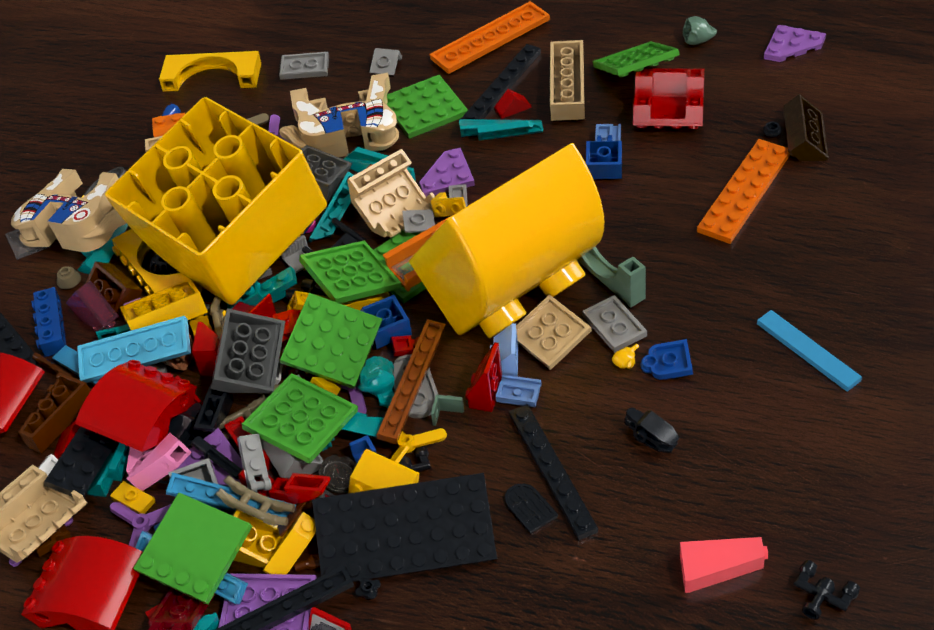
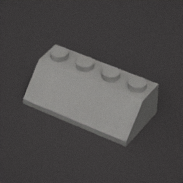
(287, 463)

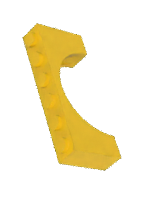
(180, 67)
(132, 252)

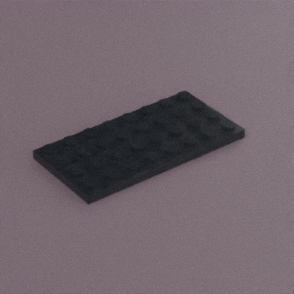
(405, 528)

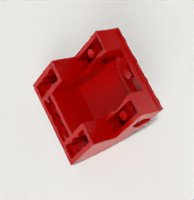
(669, 98)
(16, 384)
(135, 404)
(84, 584)

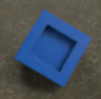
(358, 446)

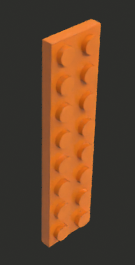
(489, 37)
(743, 191)

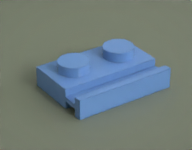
(608, 129)
(518, 390)

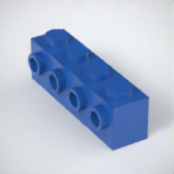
(49, 321)

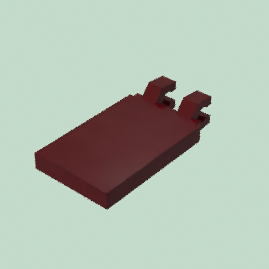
(177, 612)

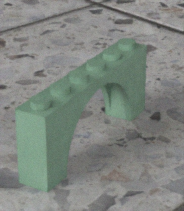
(626, 281)

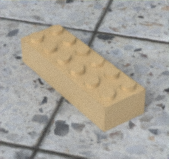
(567, 80)

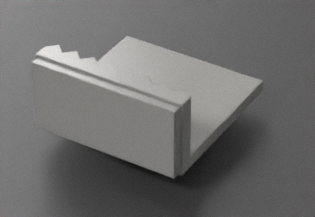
(385, 61)
(418, 220)
(292, 253)

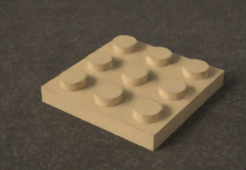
(551, 332)

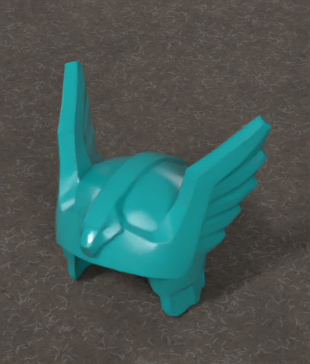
(378, 379)

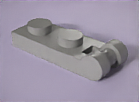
(254, 462)

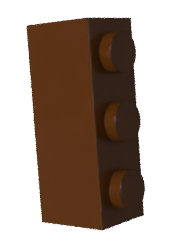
(113, 285)

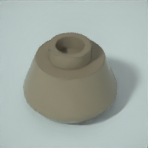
(68, 278)

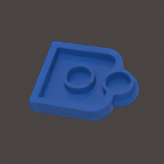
(668, 360)

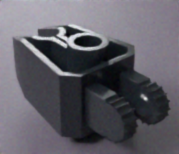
(182, 425)
(651, 430)

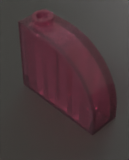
(92, 308)

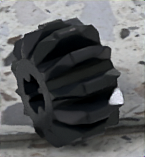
(161, 267)

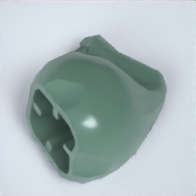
(697, 31)

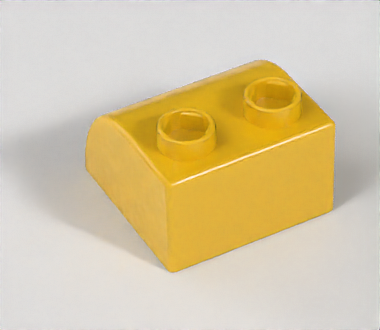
(219, 198)
(512, 243)

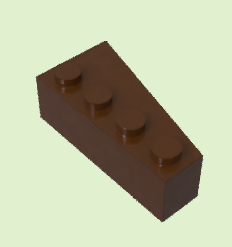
(54, 412)

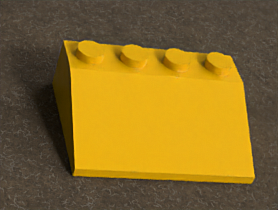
(167, 304)

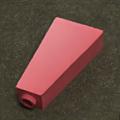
(719, 560)

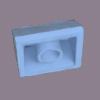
(508, 350)

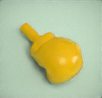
(625, 357)

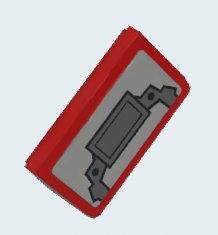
(323, 621)

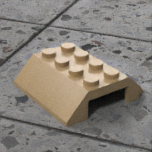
(386, 191)
(32, 513)

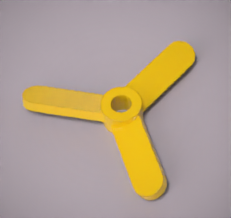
(408, 443)

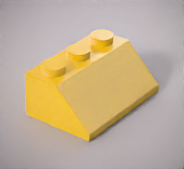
(379, 472)

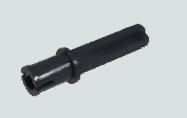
(209, 451)

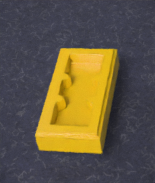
(133, 498)

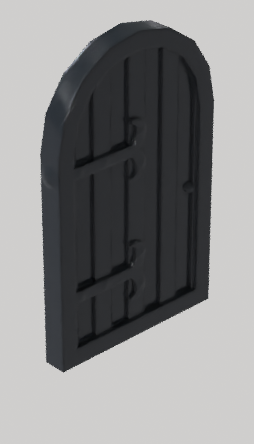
(529, 507)

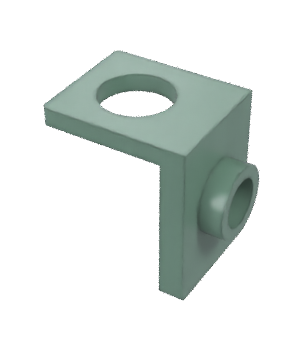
(446, 403)

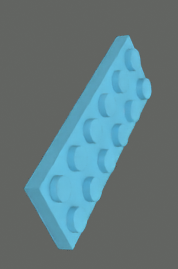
(146, 344)

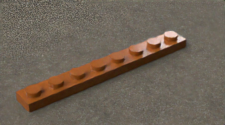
(411, 382)

